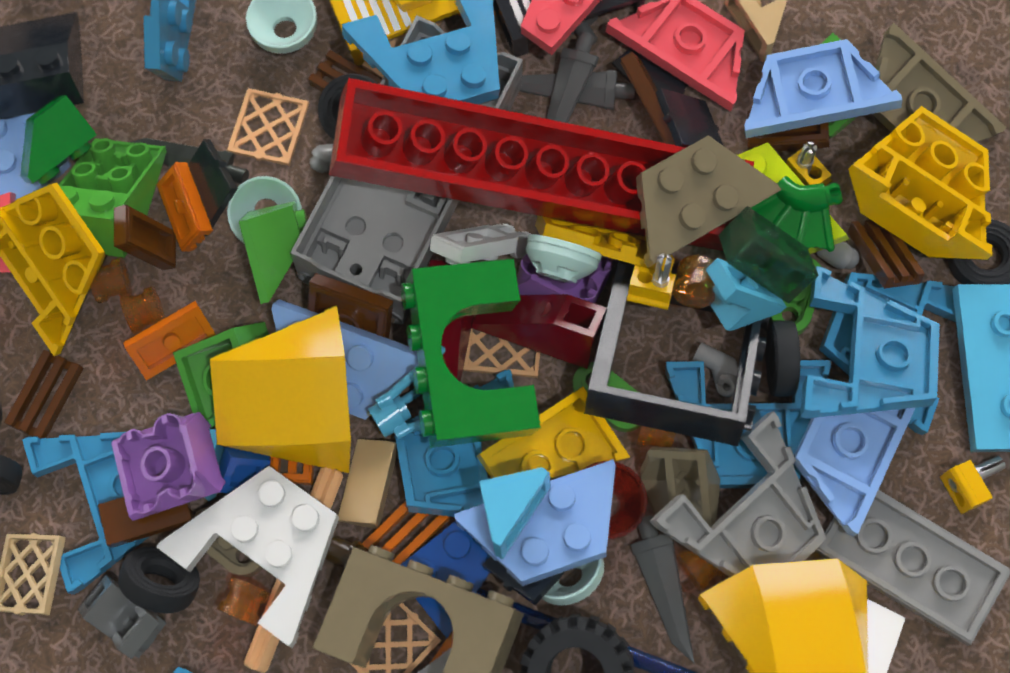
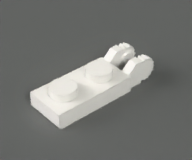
(479, 243)

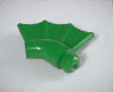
(803, 211)

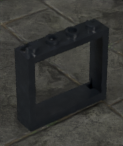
(663, 412)

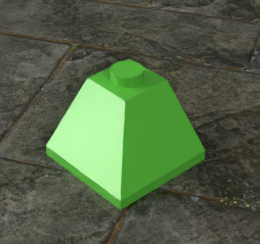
(269, 239)
(195, 369)

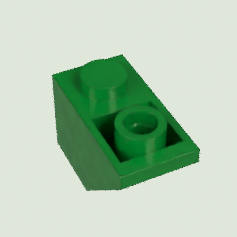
(51, 137)

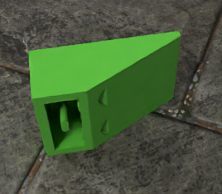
(111, 177)

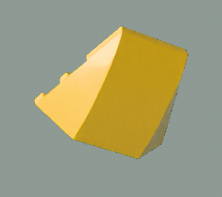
(927, 187)
(50, 258)
(286, 394)
(795, 616)

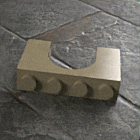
(376, 585)

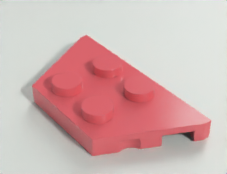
(688, 44)

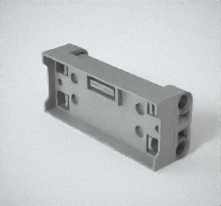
(380, 232)

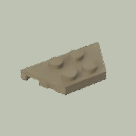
(926, 84)
(696, 195)

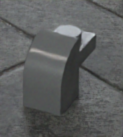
(121, 620)

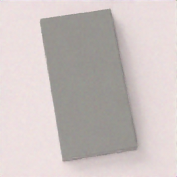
(920, 566)

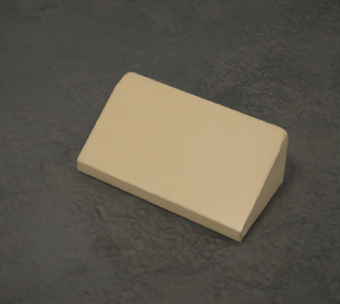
(368, 483)

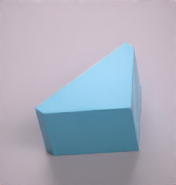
(511, 503)

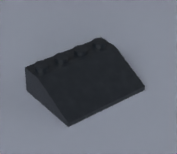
(39, 64)

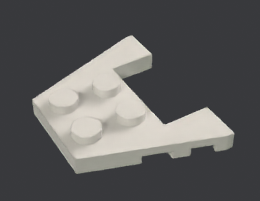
(276, 529)

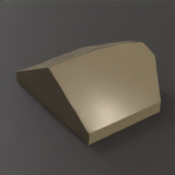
(681, 471)

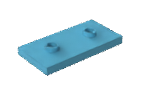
(984, 352)

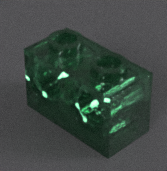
(768, 255)

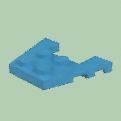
(168, 37)
(448, 65)
(929, 296)
(890, 355)
(737, 464)
(443, 477)
(101, 484)

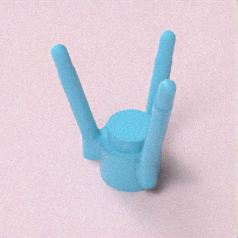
(391, 409)

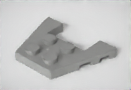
(765, 526)

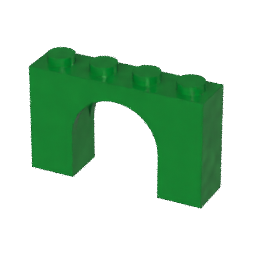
(452, 409)

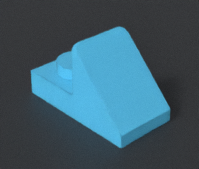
(739, 298)

